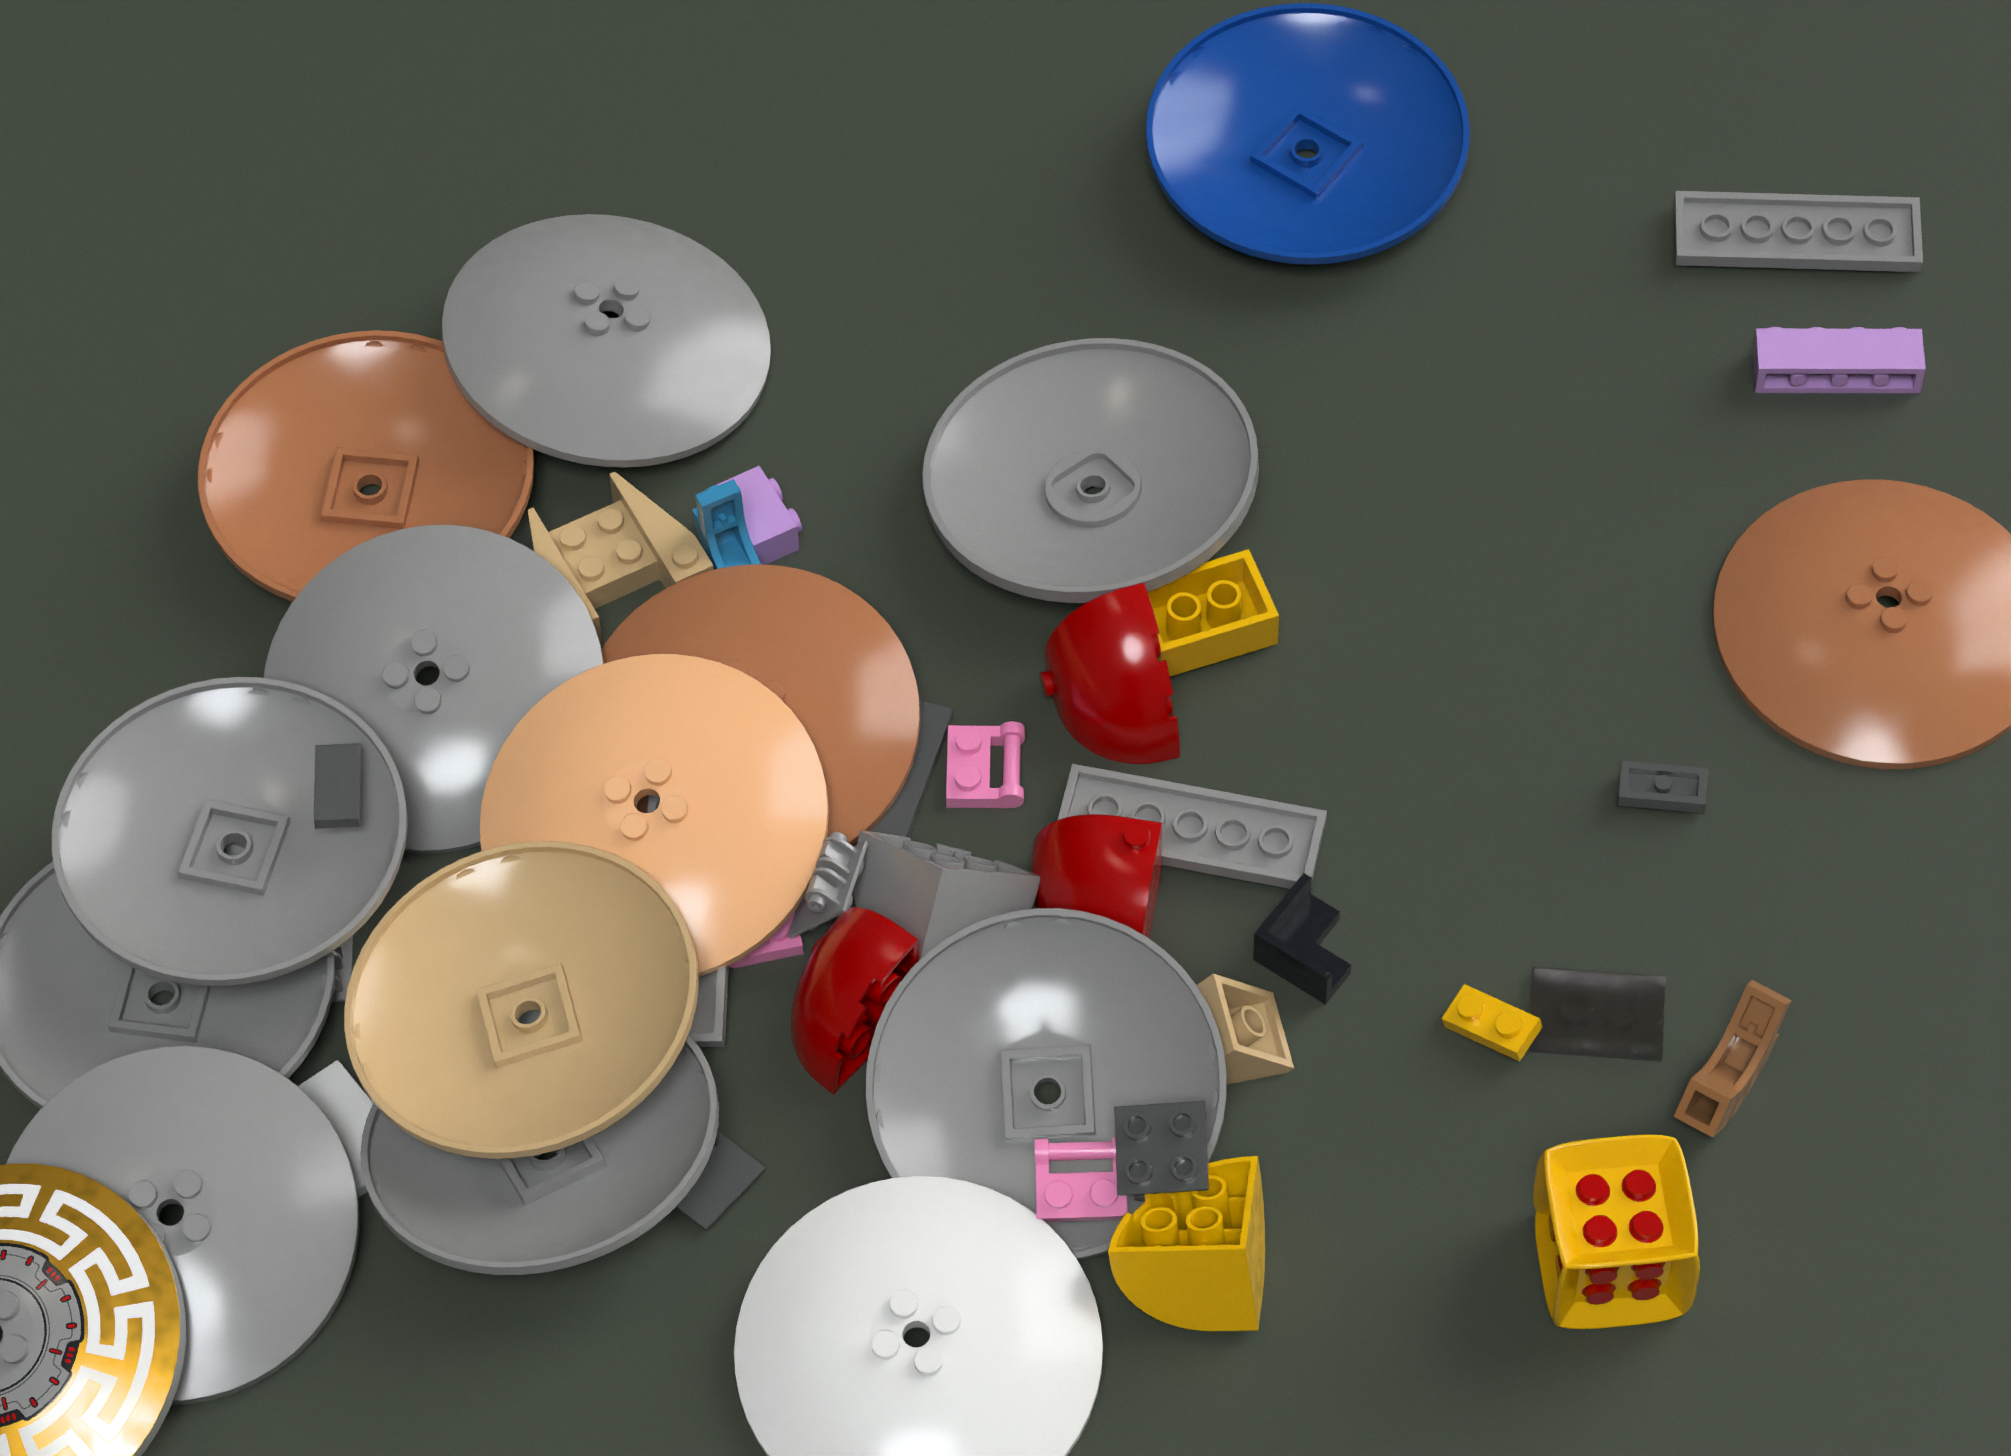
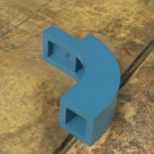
(723, 526)

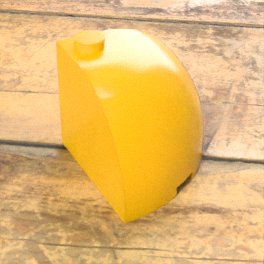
(1197, 1253)

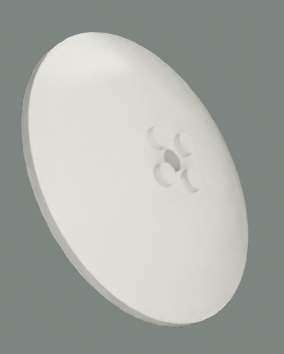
(994, 1287)

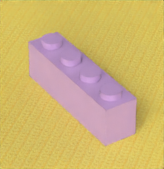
(1838, 360)

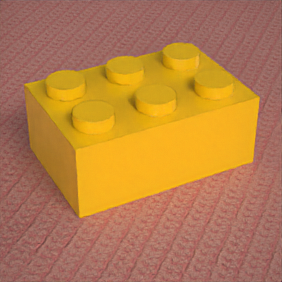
(1214, 614)

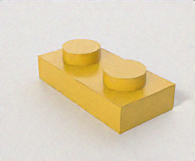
(1492, 1022)

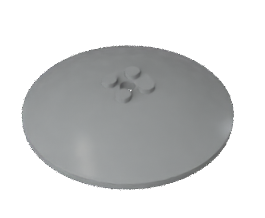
(596, 389)
(447, 599)
(214, 767)
(79, 1006)
(1027, 1006)
(553, 1211)

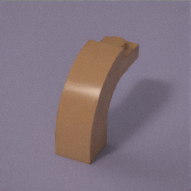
(1737, 1061)

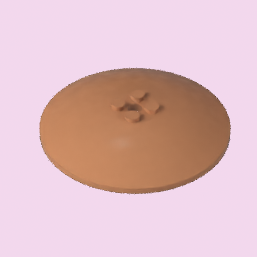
(341, 415)
(817, 653)
(1840, 669)

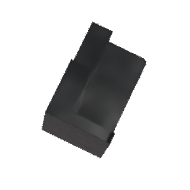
(1292, 939)

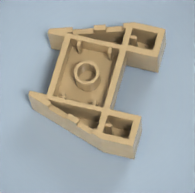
(620, 548)

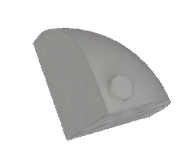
(937, 887)

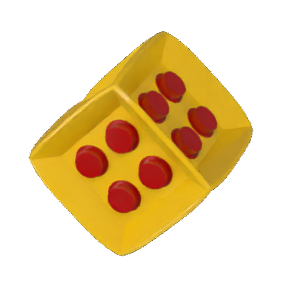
(1616, 1231)

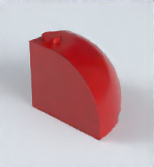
(1110, 681)
(1100, 867)
(846, 991)

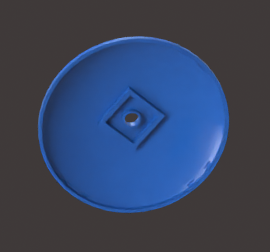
(1295, 80)

